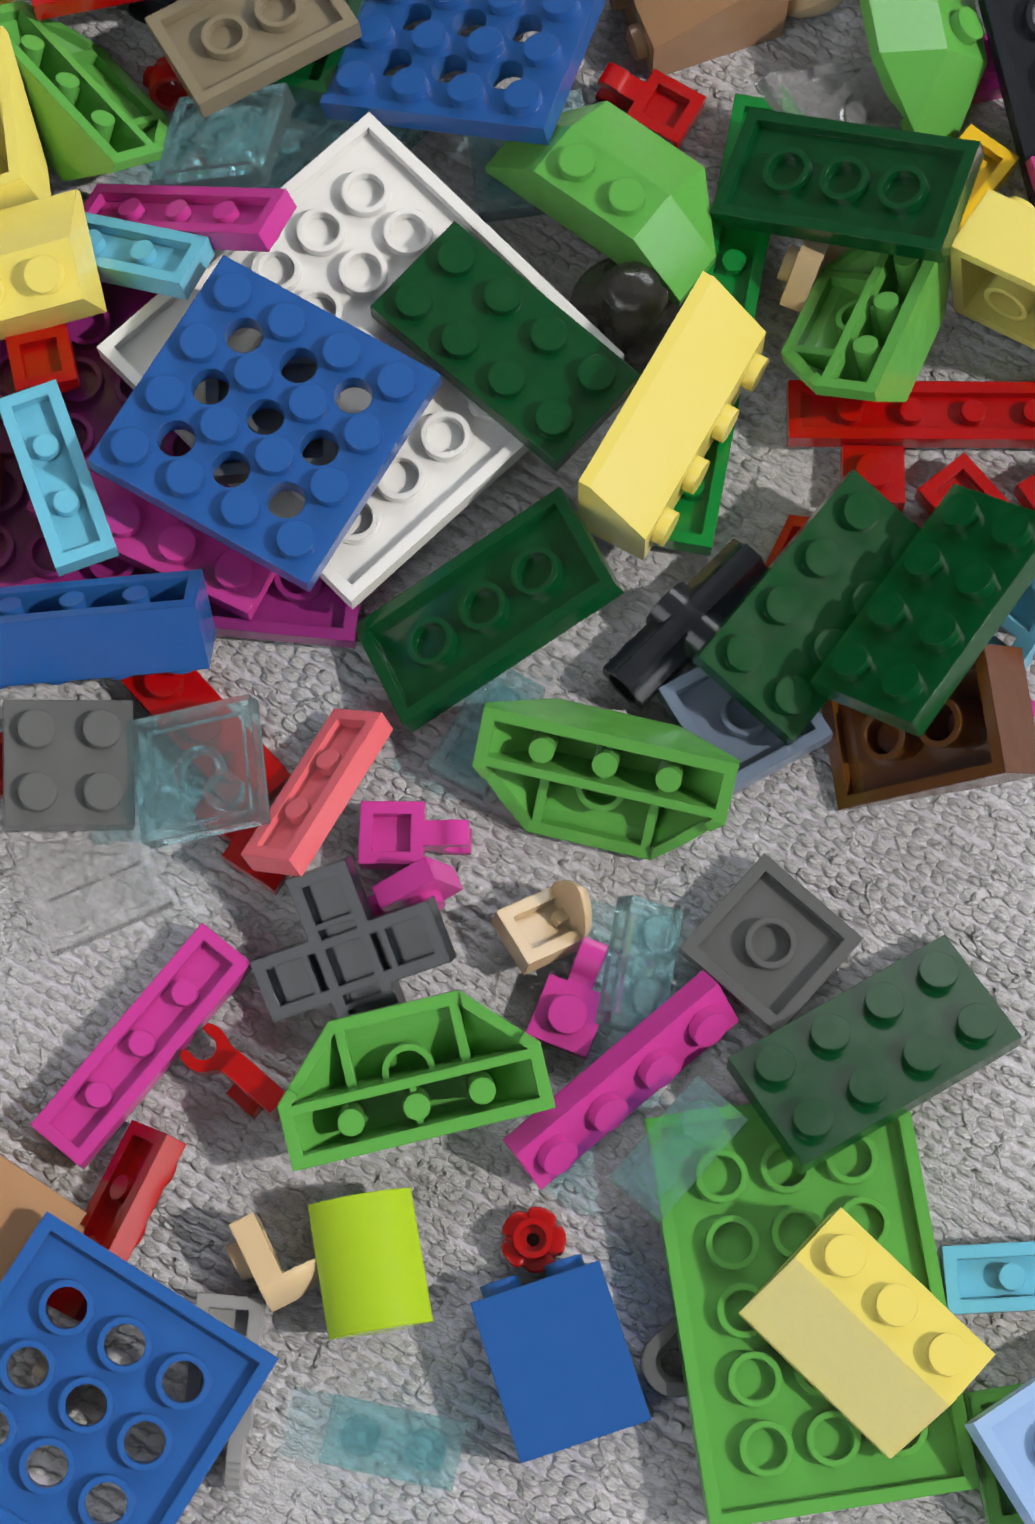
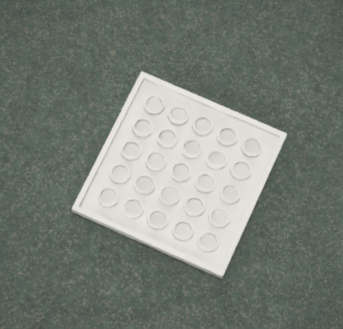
(355, 229)

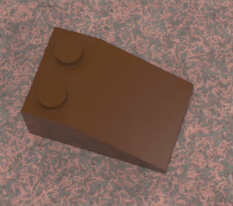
(973, 742)

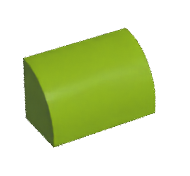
(370, 1263)

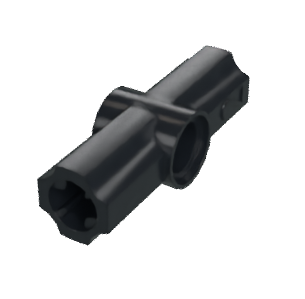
(683, 623)

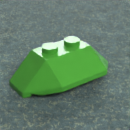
(927, 59)
(81, 100)
(618, 192)
(868, 325)
(603, 775)
(410, 1078)

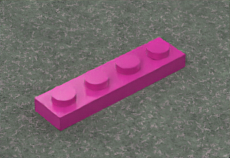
(227, 215)
(164, 543)
(142, 1046)
(622, 1079)

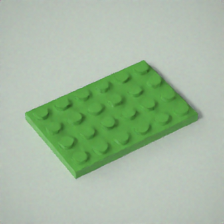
(757, 1425)

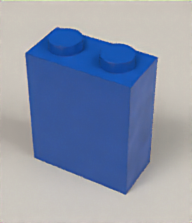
(559, 1358)

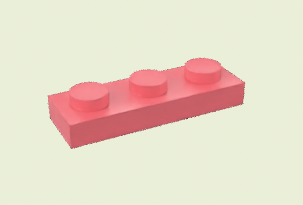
(317, 792)

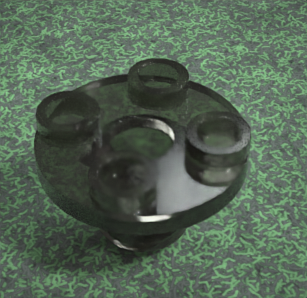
(626, 307)

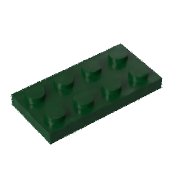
(848, 184)
(505, 345)
(806, 605)
(487, 609)
(933, 611)
(872, 1053)

